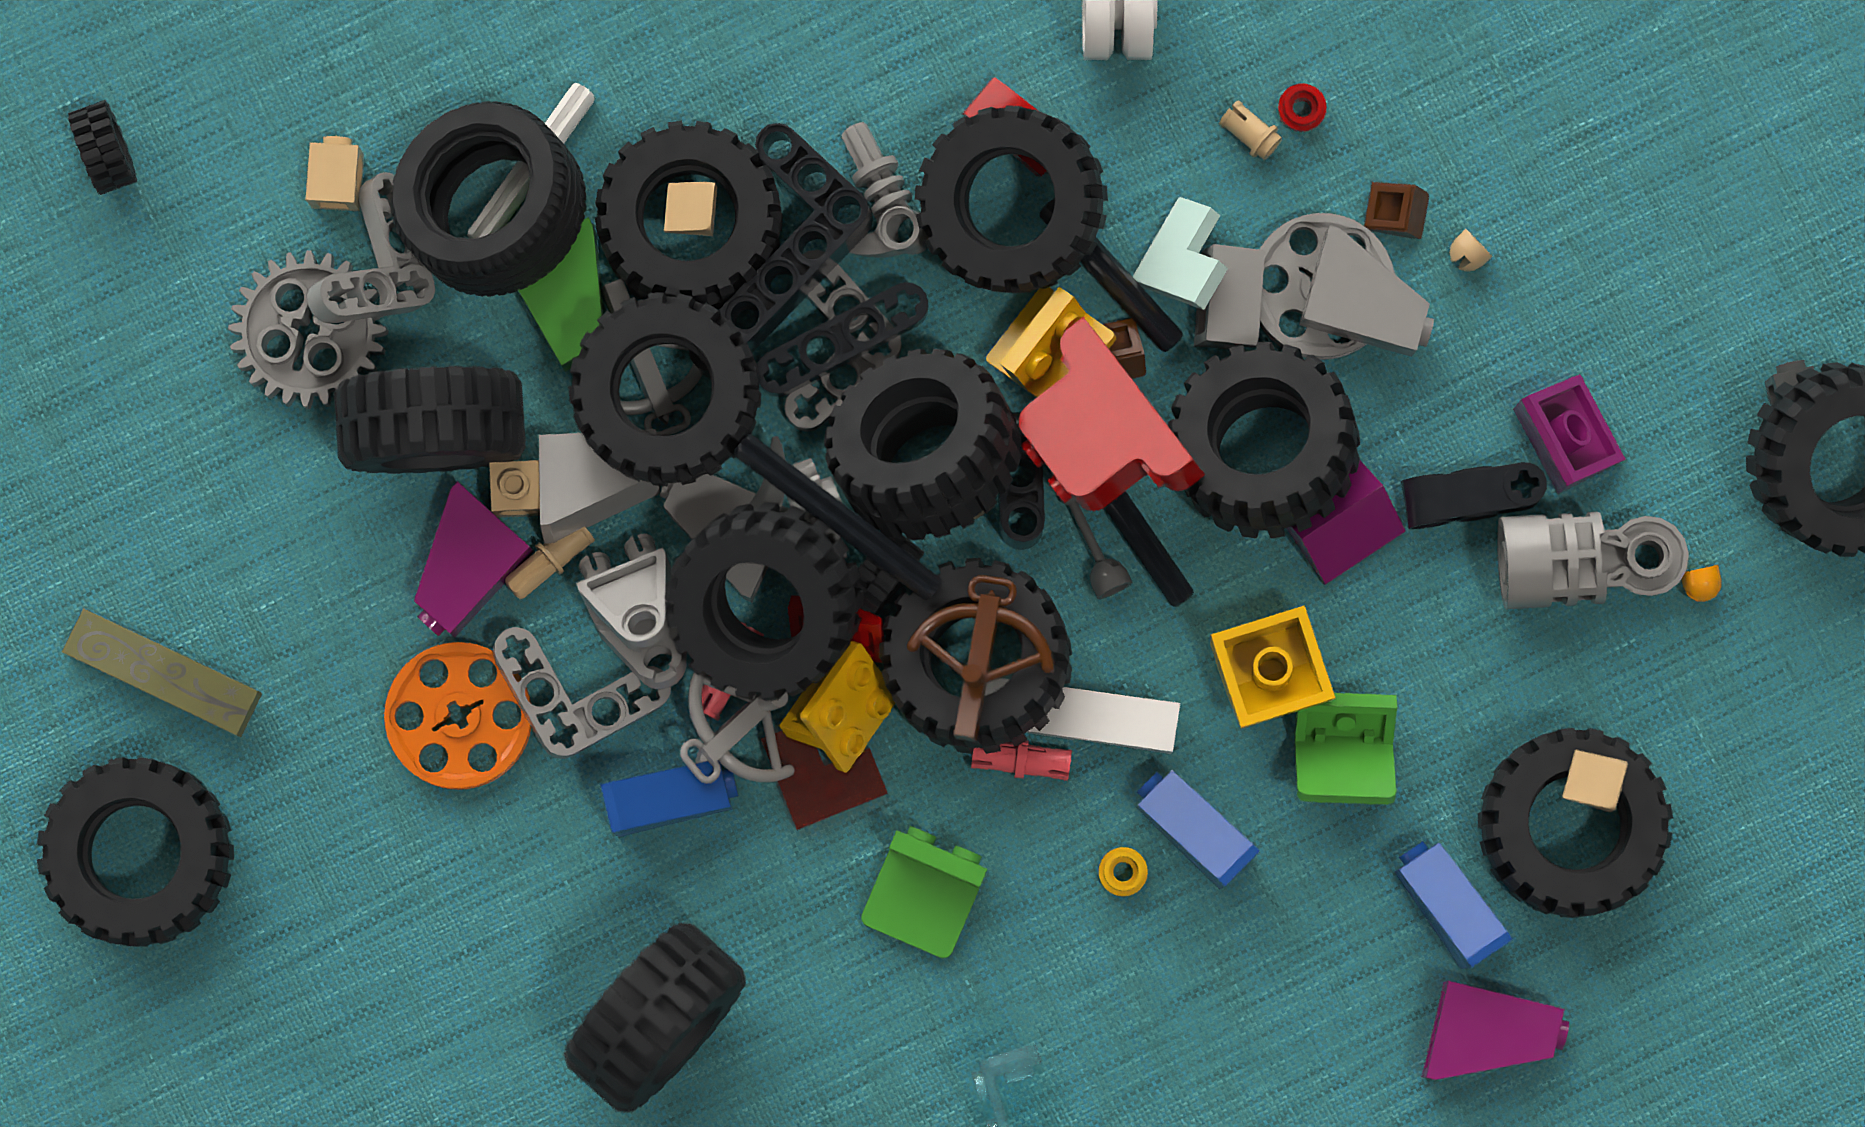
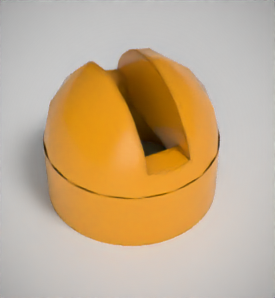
(1702, 583)

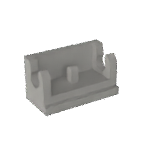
(1235, 307)

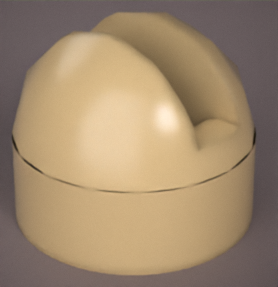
(1472, 249)

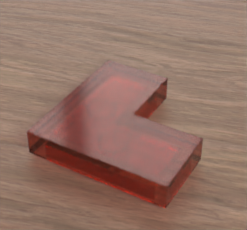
(820, 790)

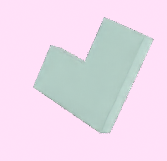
(1174, 260)

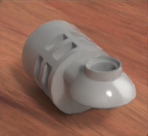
(1579, 559)

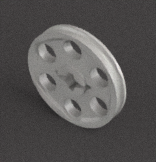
(1293, 297)

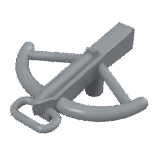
(657, 398)
(717, 744)

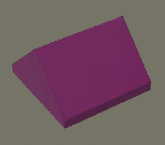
(1568, 433)
(1353, 530)

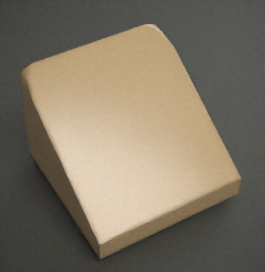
(690, 208)
(1594, 780)

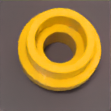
(1134, 860)

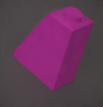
(466, 563)
(1489, 1031)

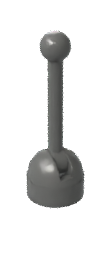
(1107, 575)

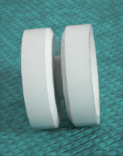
(1134, 19)

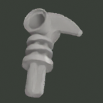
(885, 189)

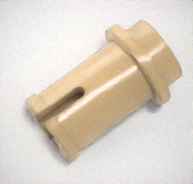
(1251, 130)

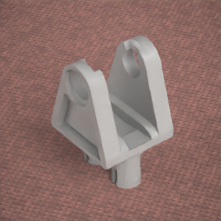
(631, 609)

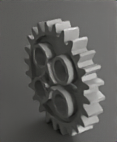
(265, 319)

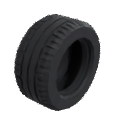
(453, 150)

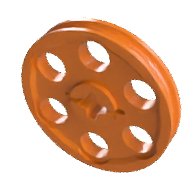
(435, 705)

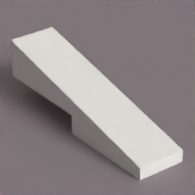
(1110, 719)

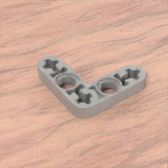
(392, 269)
(860, 364)
(578, 714)

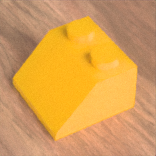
(1271, 667)

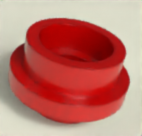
(1305, 93)

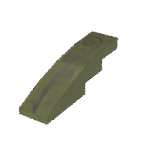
(162, 672)

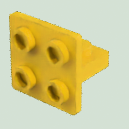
(1031, 345)
(841, 708)

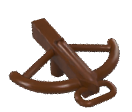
(976, 672)

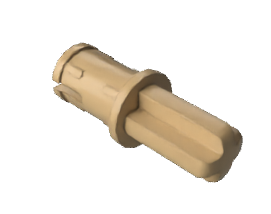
(547, 561)

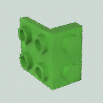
(1347, 750)
(924, 892)

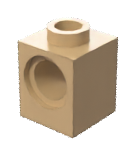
(334, 174)
(515, 488)

